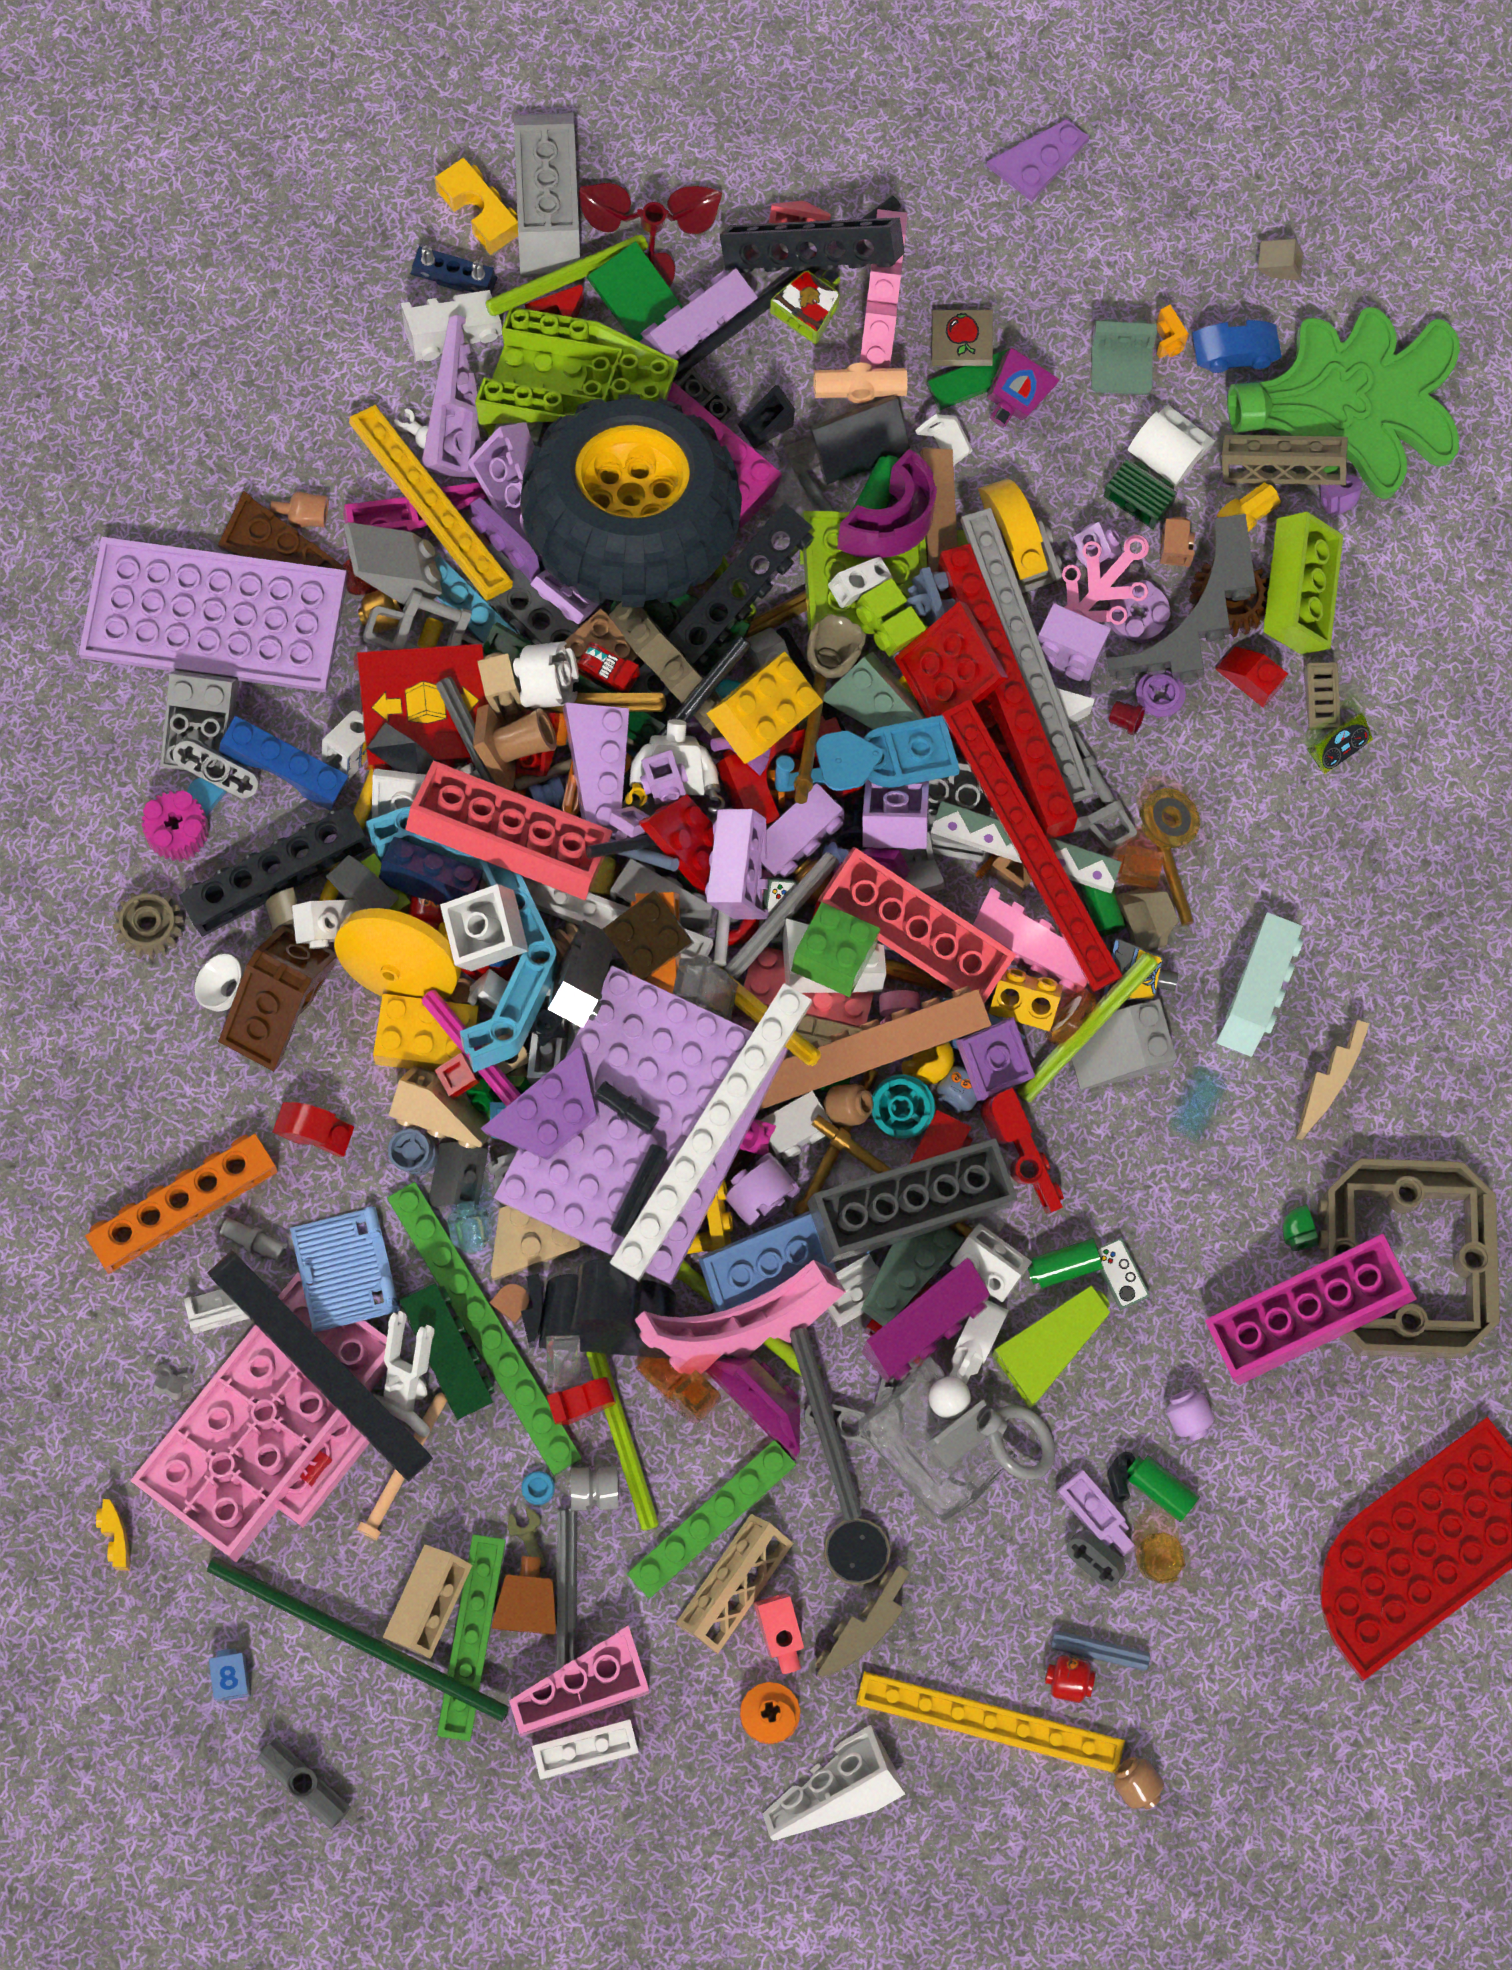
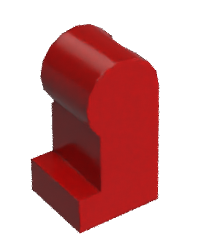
(581, 1401)

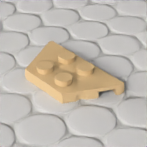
(526, 1243)

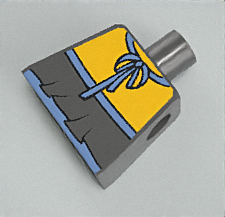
(1125, 956)

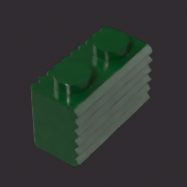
(1140, 493)

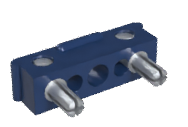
(437, 267)

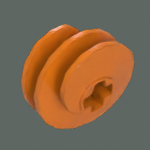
(785, 1721)

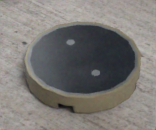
(857, 1552)

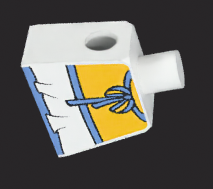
(345, 745)

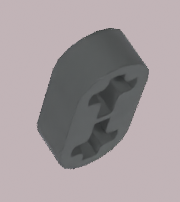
(1096, 1558)

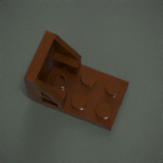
(272, 994)

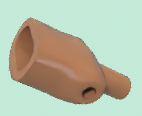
(303, 510)

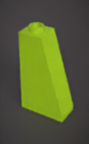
(1047, 1347)

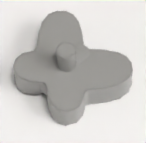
(171, 1384)

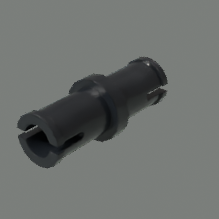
(626, 1107)

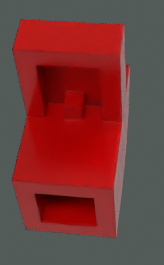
(313, 1126)

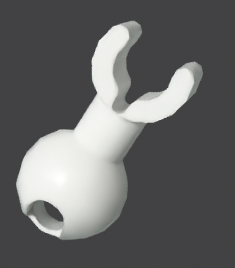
(415, 428)

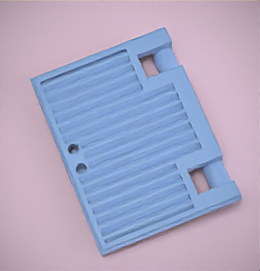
(344, 1269)

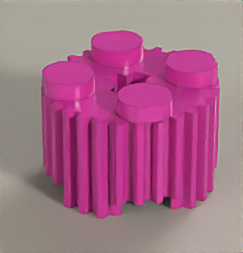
(169, 810)

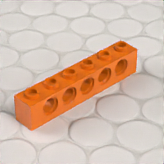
(173, 1220)

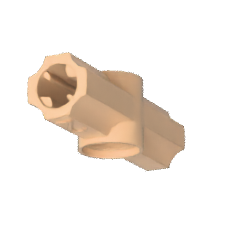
(860, 383)

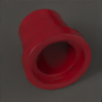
(1127, 716)

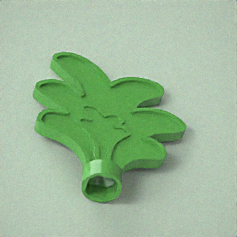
(1360, 394)

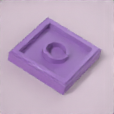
(995, 1058)

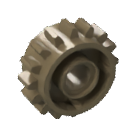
(146, 907)

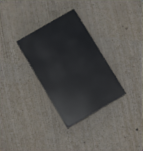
(860, 438)

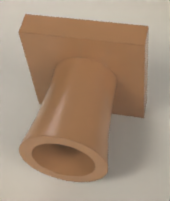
(502, 746)

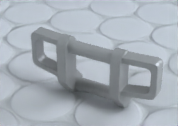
(405, 619)
(1111, 807)

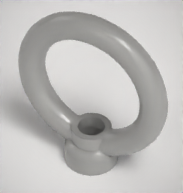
(994, 1424)

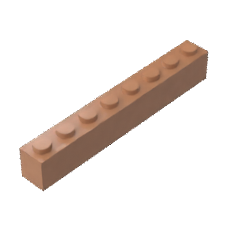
(881, 1044)

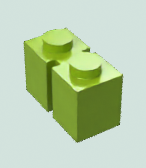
(880, 605)

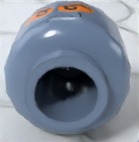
(956, 1091)

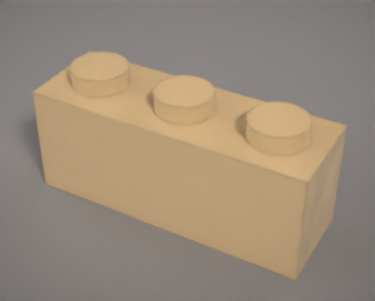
(502, 687)
(427, 1601)

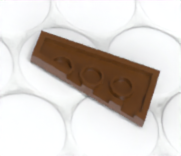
(260, 534)

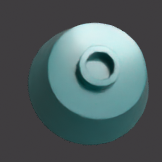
(903, 1106)

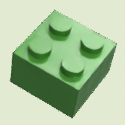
(835, 949)

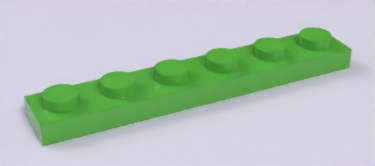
(711, 1519)
(472, 1633)

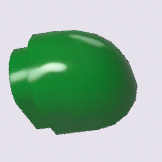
(1299, 1229)

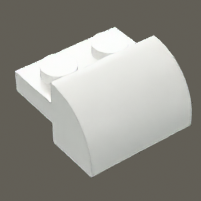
(1170, 444)

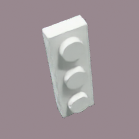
(585, 1749)

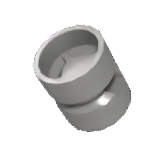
(594, 1488)

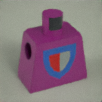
(1018, 387)

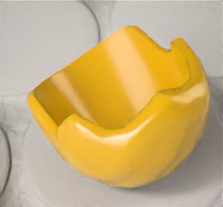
(930, 1064)

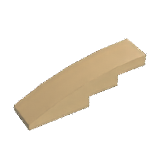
(1326, 1086)

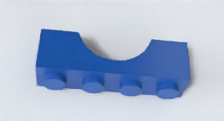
(264, 751)

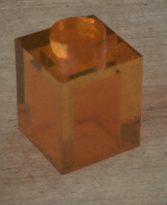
(1140, 867)

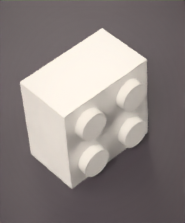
(484, 927)

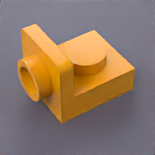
(1172, 331)

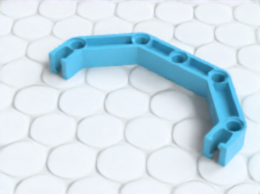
(529, 980)

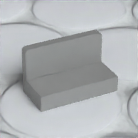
(958, 1436)

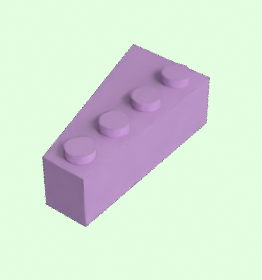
(701, 317)
(500, 471)
(598, 755)

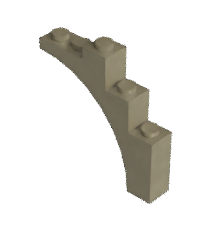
(664, 659)

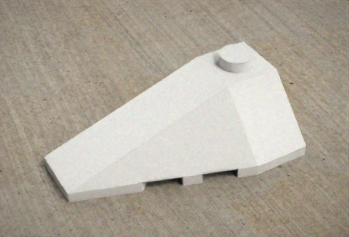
(849, 1786)

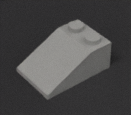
(393, 561)
(1126, 1047)

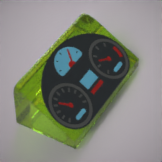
(1341, 743)

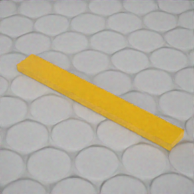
(431, 502)
(990, 1722)

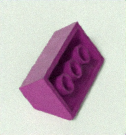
(926, 1321)

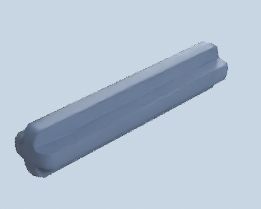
(1100, 1650)

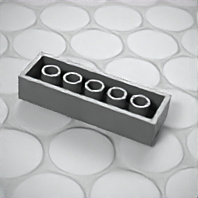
(911, 1200)

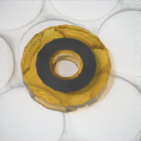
(1180, 808)

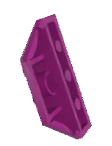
(761, 1398)

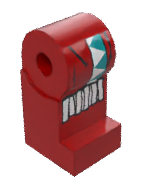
(609, 668)

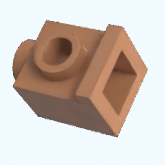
(1177, 542)

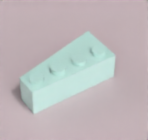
(1261, 984)

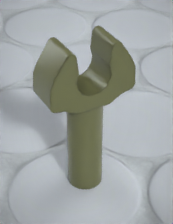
(527, 1534)

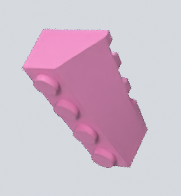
(1032, 941)
(585, 1685)

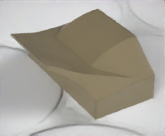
(1148, 917)

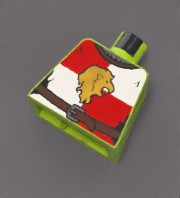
(808, 303)

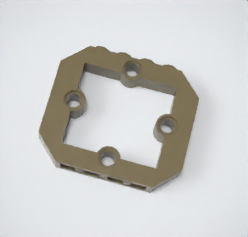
(1425, 1181)

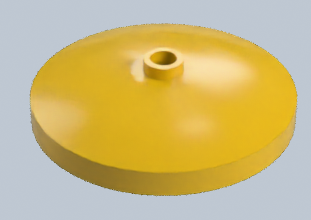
(395, 954)

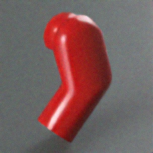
(745, 931)

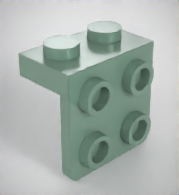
(1122, 357)

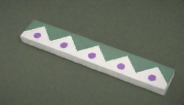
(990, 836)

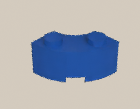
(1238, 346)

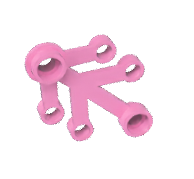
(1101, 588)

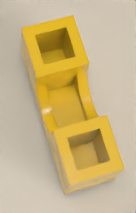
(464, 185)

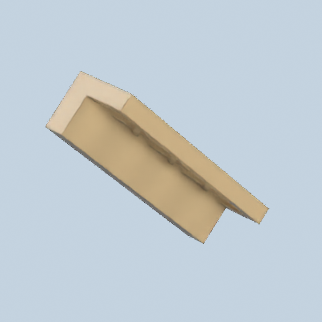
(730, 1578)

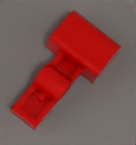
(1008, 1123)

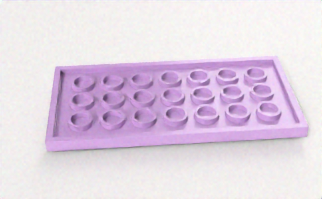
(213, 614)

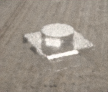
(992, 1221)

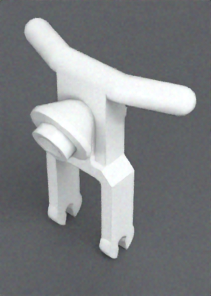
(403, 1379)

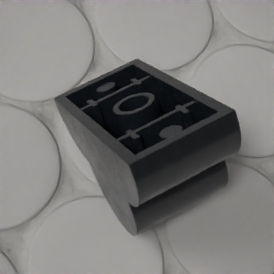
(602, 1309)

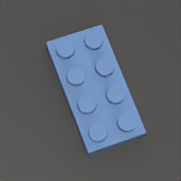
(761, 1261)

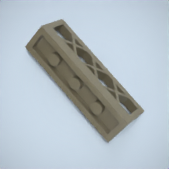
(1284, 454)

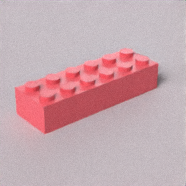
(507, 829)
(917, 925)

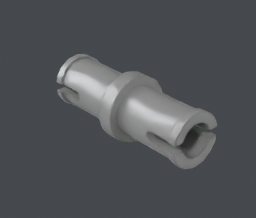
(253, 1239)

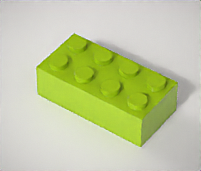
(1303, 583)

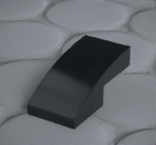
(533, 1317)

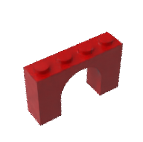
(751, 791)

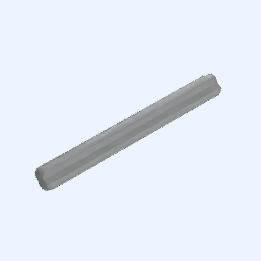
(786, 909)

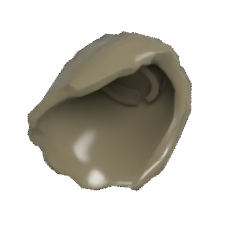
(834, 646)

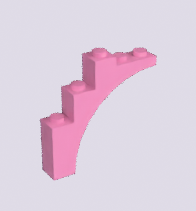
(882, 306)
(739, 1331)

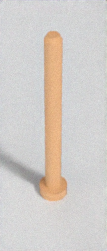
(396, 1480)

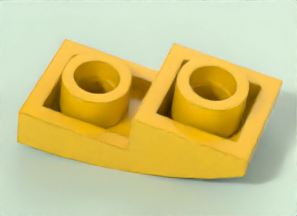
(112, 1526)

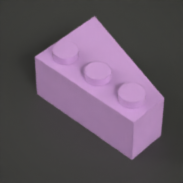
(801, 832)
(736, 864)

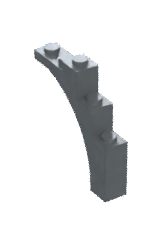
(1181, 650)

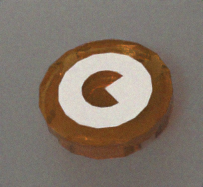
(1069, 1017)

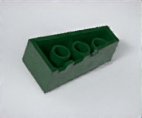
(449, 1356)

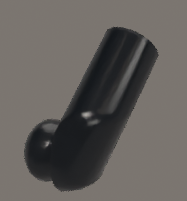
(1118, 1476)

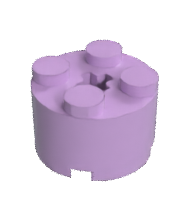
(762, 1191)

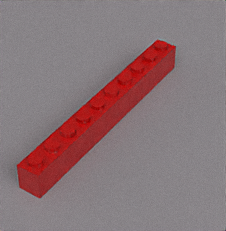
(1012, 701)

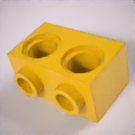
(1023, 1006)

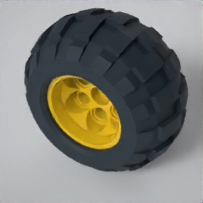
(619, 535)

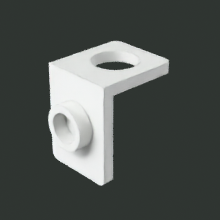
(947, 435)

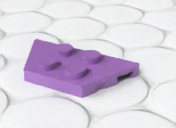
(548, 1111)

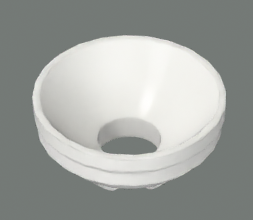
(214, 980)

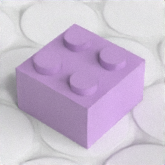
(1072, 642)
(896, 816)

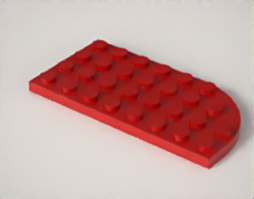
(1420, 1551)

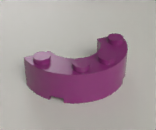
(895, 528)

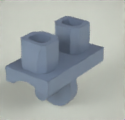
(925, 595)

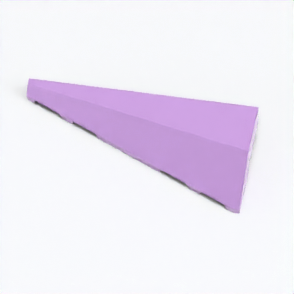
(454, 419)

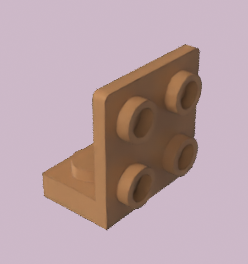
(604, 632)

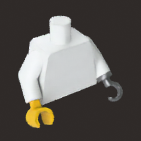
(696, 760)

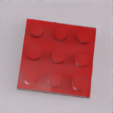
(950, 663)

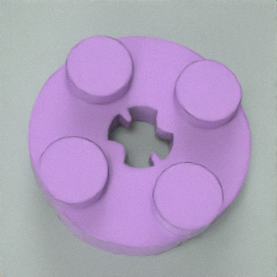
(1156, 614)

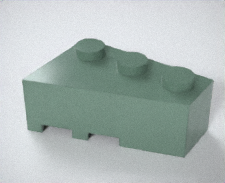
(873, 695)

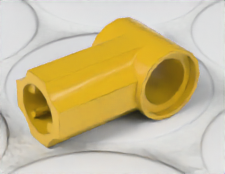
(1254, 505)

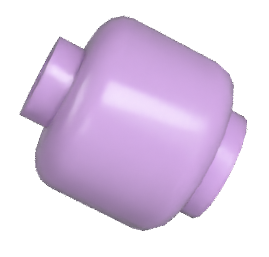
(1190, 1414)

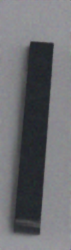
(320, 1366)

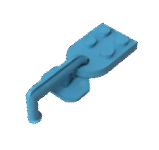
(909, 751)

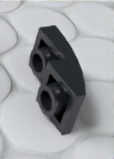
(710, 399)

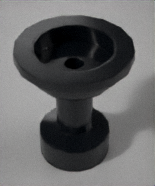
(853, 835)

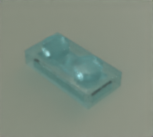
(1198, 1106)

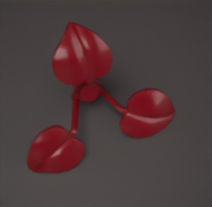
(691, 206)

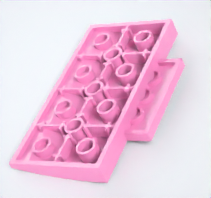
(256, 1432)

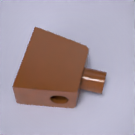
(526, 1601)

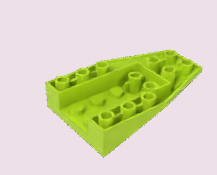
(562, 362)

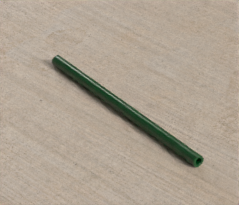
(358, 1639)

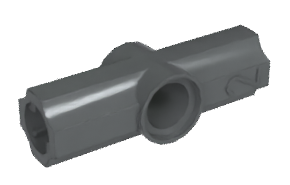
(287, 1768)

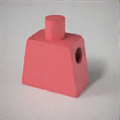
(775, 1616)

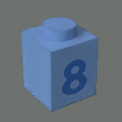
(229, 1675)

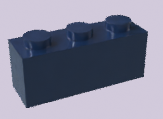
(427, 873)

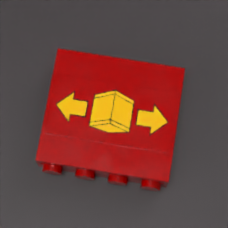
(403, 693)

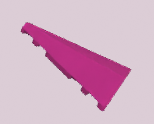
(399, 512)

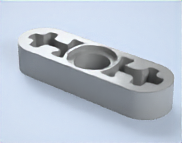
(203, 773)

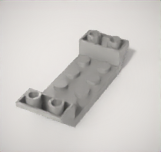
(546, 192)

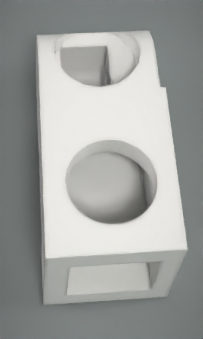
(858, 580)

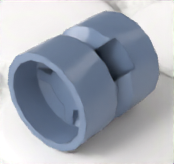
(413, 1152)

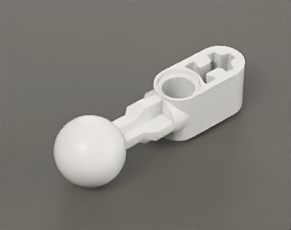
(950, 1395)

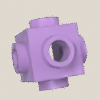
(1106, 537)
(663, 777)

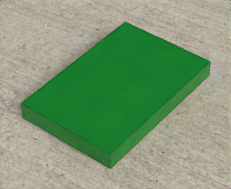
(633, 291)

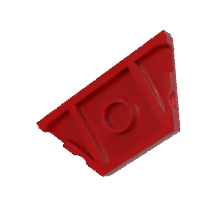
(684, 834)

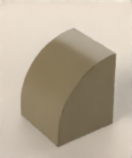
(1281, 259)
(280, 909)

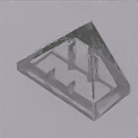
(563, 1361)

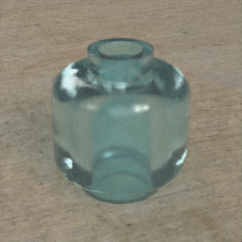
(469, 1227)

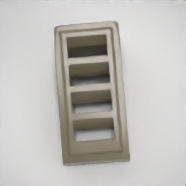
(1332, 682)

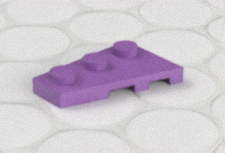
(1039, 159)
(505, 539)

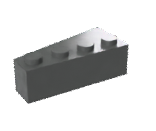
(581, 975)

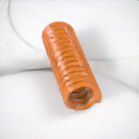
(982, 870)

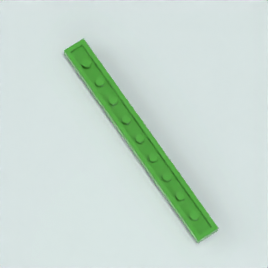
(484, 1328)

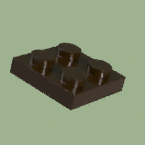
(648, 935)

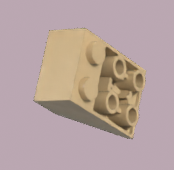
(425, 1103)

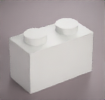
(795, 1127)

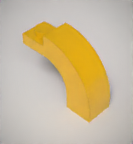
(1017, 526)

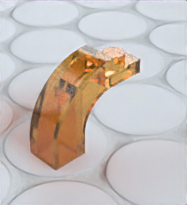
(686, 1393)

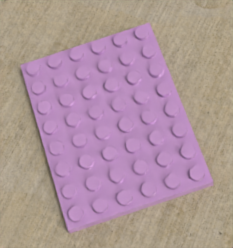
(673, 1064)

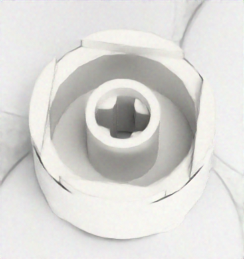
(546, 675)

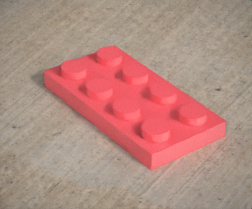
(767, 976)

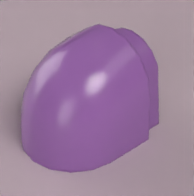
(1341, 498)

